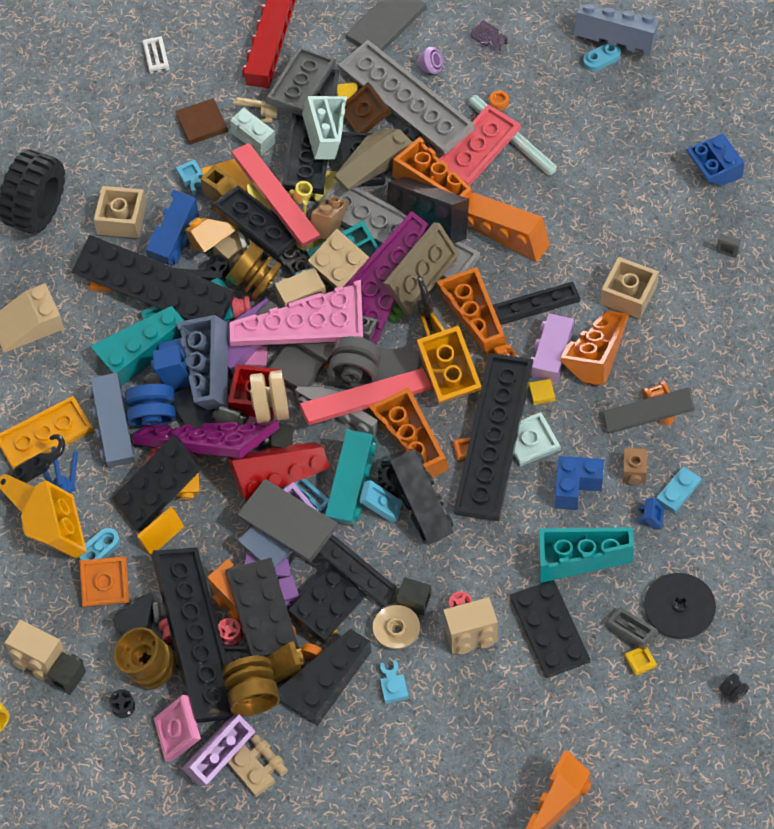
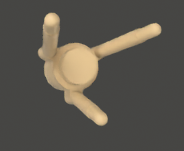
(267, 110)

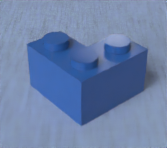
(171, 365)
(576, 475)

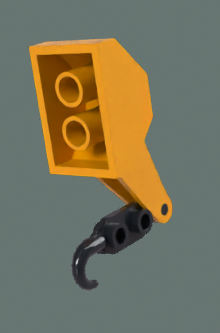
(444, 355)
(46, 510)

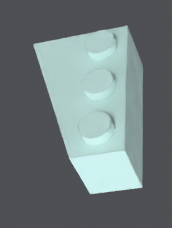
(324, 124)

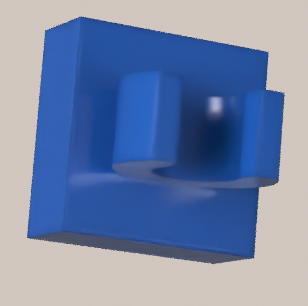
(653, 513)

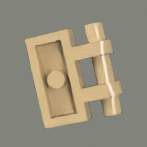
(251, 771)

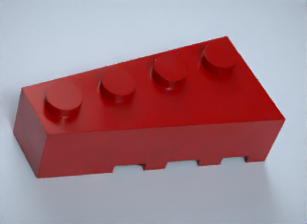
(277, 466)

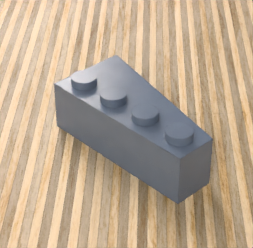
(617, 27)
(207, 359)

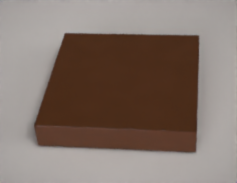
(365, 109)
(201, 121)

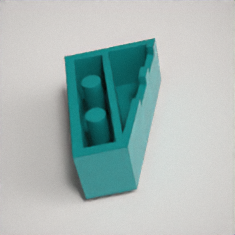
(360, 236)

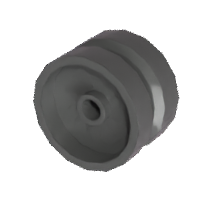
(354, 361)

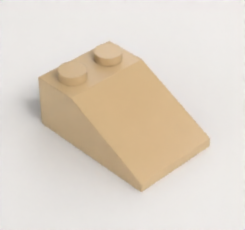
(29, 318)

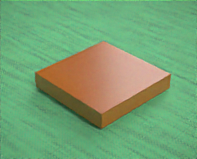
(104, 581)

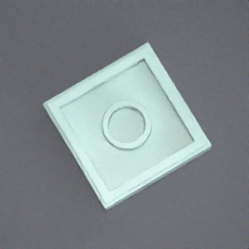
(534, 440)

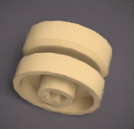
(265, 397)

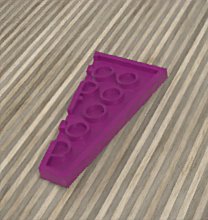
(376, 299)
(214, 438)

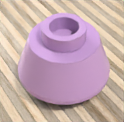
(430, 61)

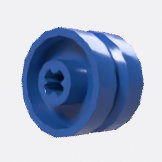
(150, 405)

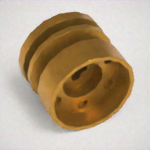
(253, 271)
(144, 658)
(250, 685)

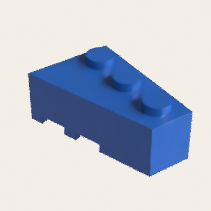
(171, 238)

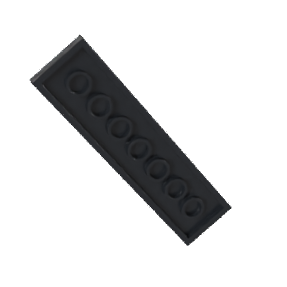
(300, 160)
(151, 280)
(493, 437)
(193, 631)

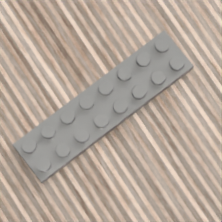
(408, 97)
(384, 219)

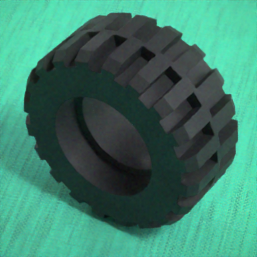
(31, 191)

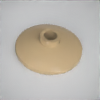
(396, 617)

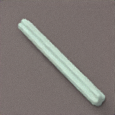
(520, 142)

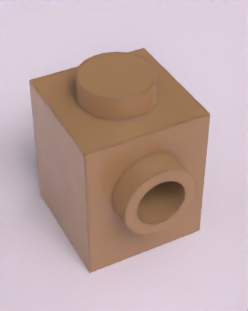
(634, 466)

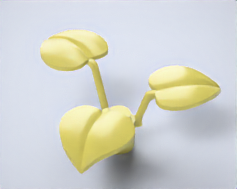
(301, 195)

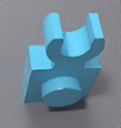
(190, 175)
(394, 685)

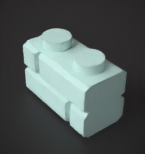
(253, 131)

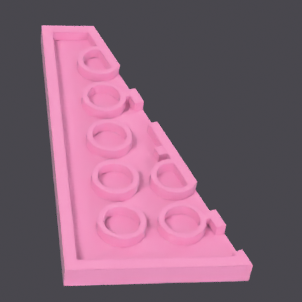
(305, 320)

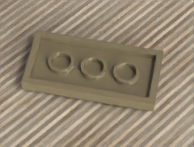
(427, 260)

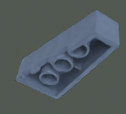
(112, 420)

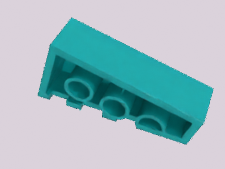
(133, 347)
(352, 471)
(583, 550)

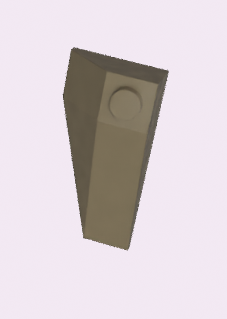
(372, 157)

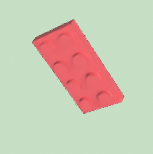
(482, 145)

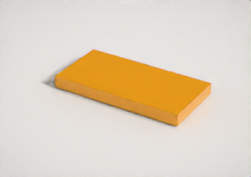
(34, 434)

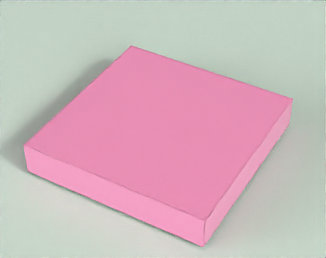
(176, 728)

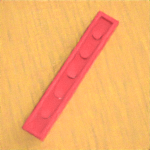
(275, 195)
(362, 396)

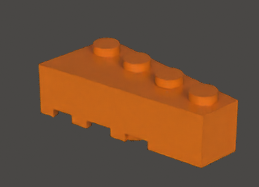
(423, 166)

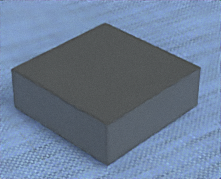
(728, 246)

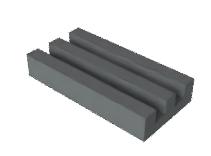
(630, 631)

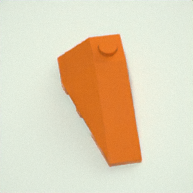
(596, 349)
(567, 785)

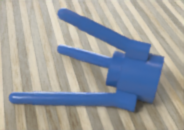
(61, 481)

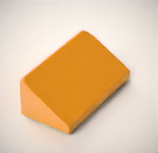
(160, 531)

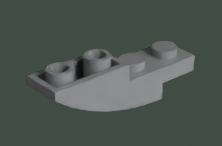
(360, 419)

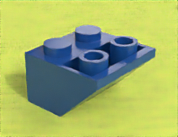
(717, 160)

